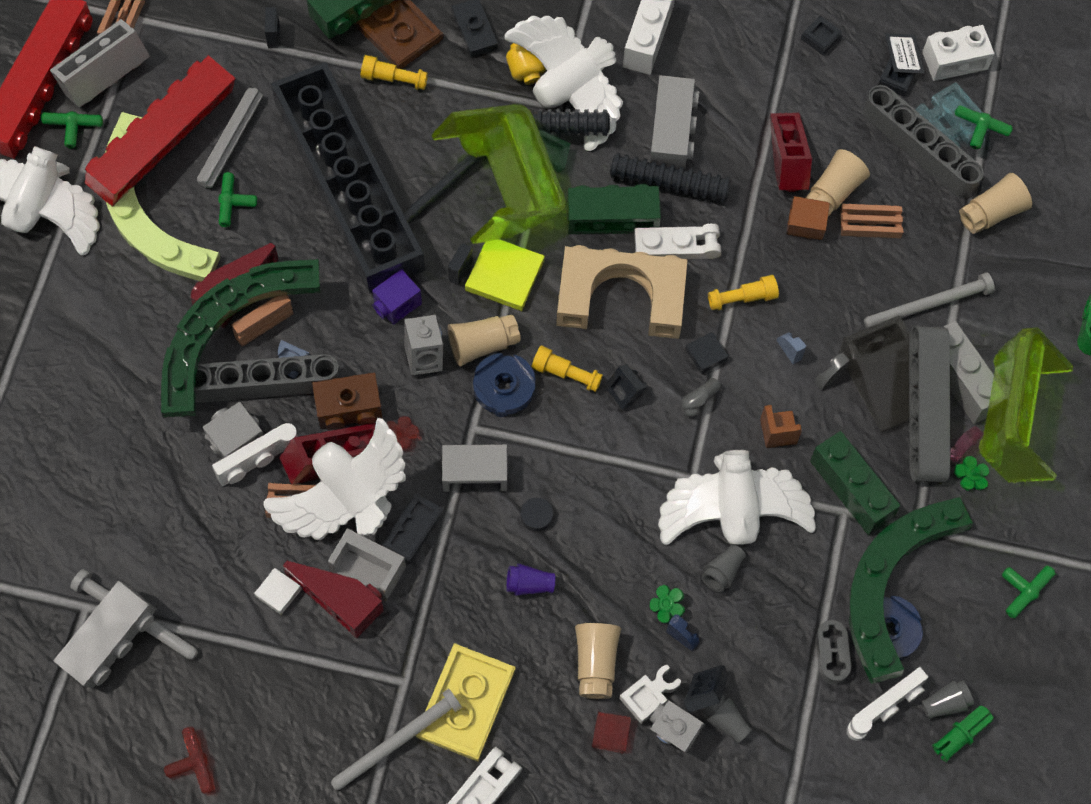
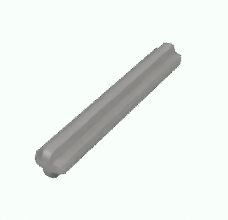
(229, 138)

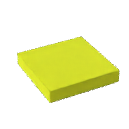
(505, 273)

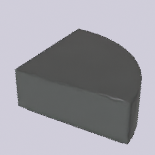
(838, 368)

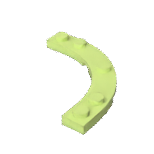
(151, 241)

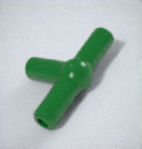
(72, 121)
(983, 122)
(228, 199)
(1029, 591)

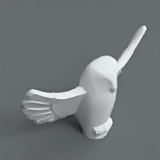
(572, 70)
(37, 192)
(346, 489)
(736, 499)

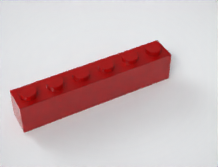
(30, 78)
(159, 130)

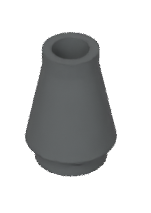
(722, 570)
(950, 699)
(727, 719)

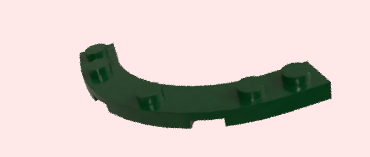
(212, 311)
(874, 571)

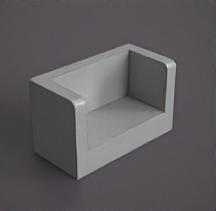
(474, 464)
(367, 562)

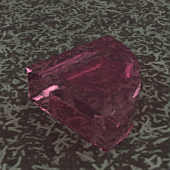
(970, 437)

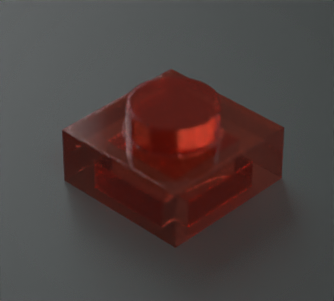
(611, 732)

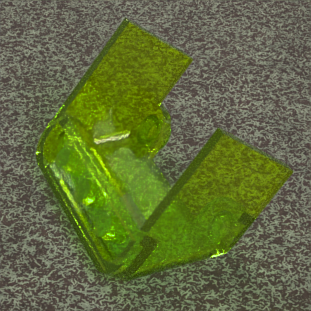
(517, 161)
(1013, 405)

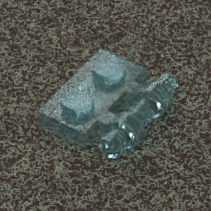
(945, 106)

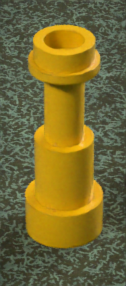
(373, 68)
(763, 289)
(547, 361)

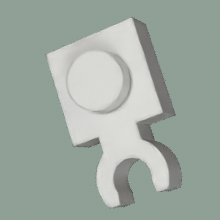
(646, 695)

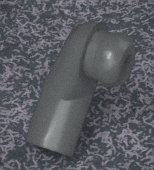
(695, 399)

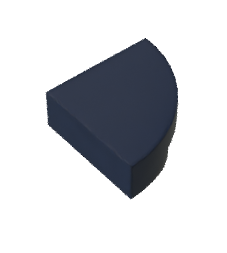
(677, 630)

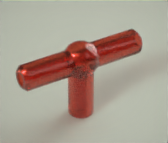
(197, 760)

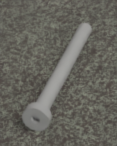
(983, 284)
(83, 581)
(397, 740)

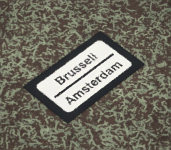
(904, 53)

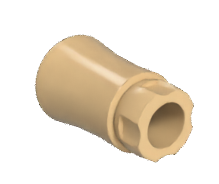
(839, 179)
(996, 204)
(482, 337)
(596, 658)

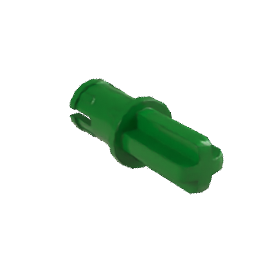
(963, 733)

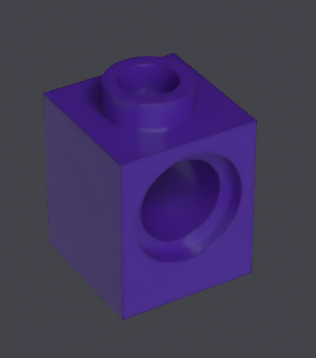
(396, 297)

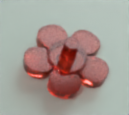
(404, 431)

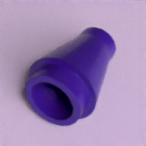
(528, 580)

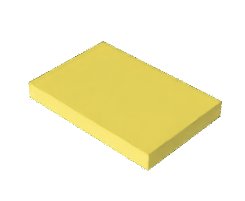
(480, 688)

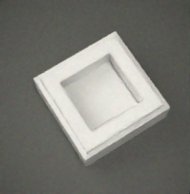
(277, 591)

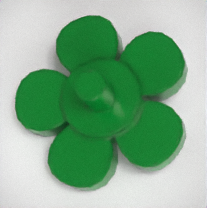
(972, 475)
(667, 604)

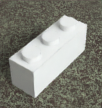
(647, 34)

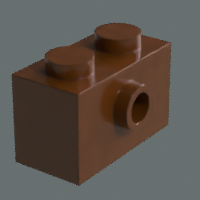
(347, 401)

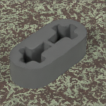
(840, 651)

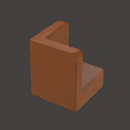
(808, 218)
(779, 428)

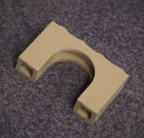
(588, 268)

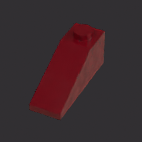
(790, 152)
(261, 256)
(300, 451)
(340, 596)

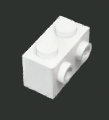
(958, 52)

